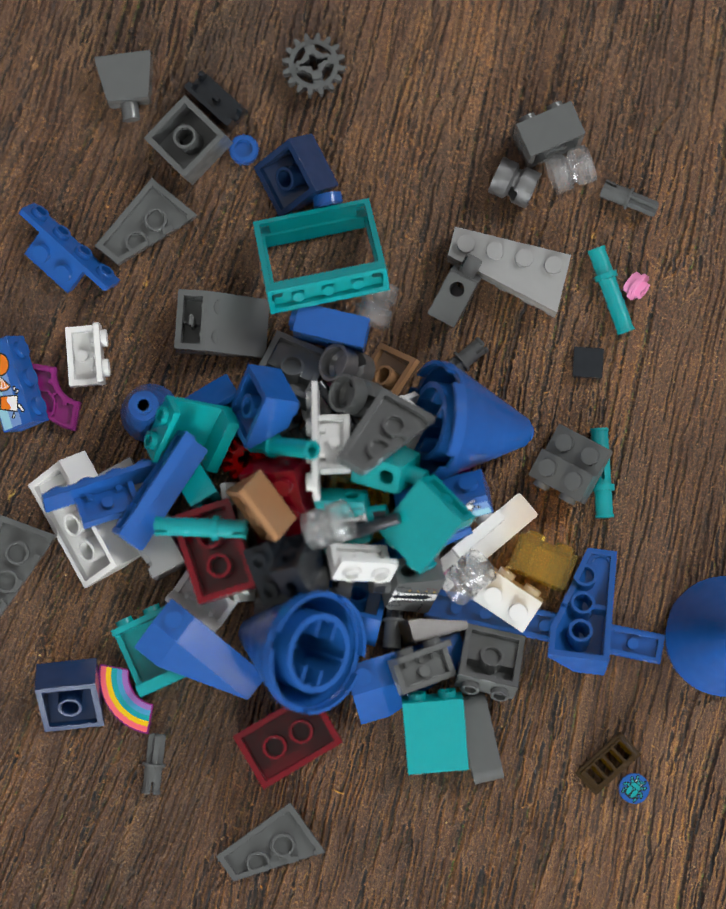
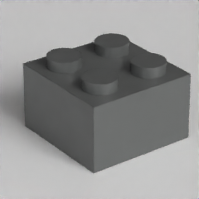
(548, 133)
(188, 140)

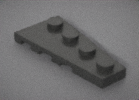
(19, 554)

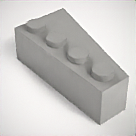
(514, 267)
(161, 552)

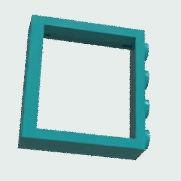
(328, 285)

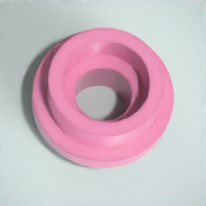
(636, 286)

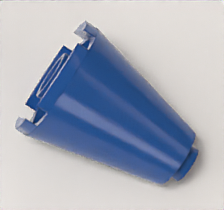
(133, 417)

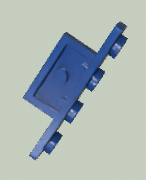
(63, 255)
(100, 497)

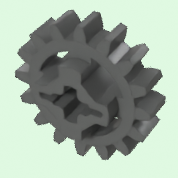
(303, 69)

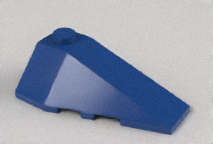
(584, 621)
(192, 650)
(376, 690)

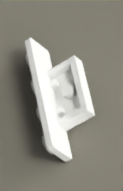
(332, 434)
(493, 530)

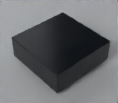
(587, 362)

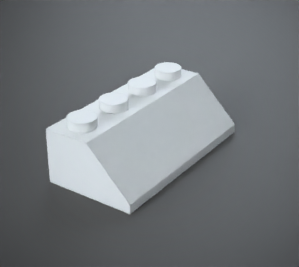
(93, 550)

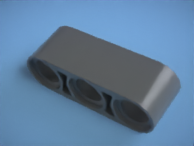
(481, 740)

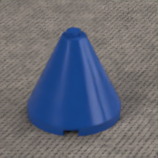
(469, 421)
(698, 636)
(306, 649)

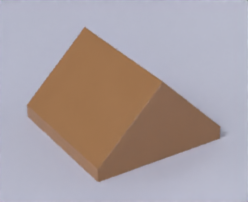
(393, 368)
(261, 506)

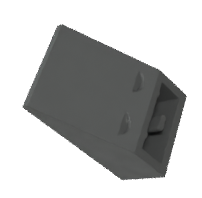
(221, 324)

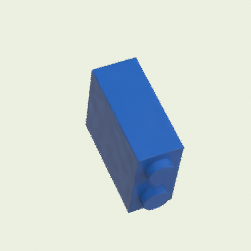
(329, 327)

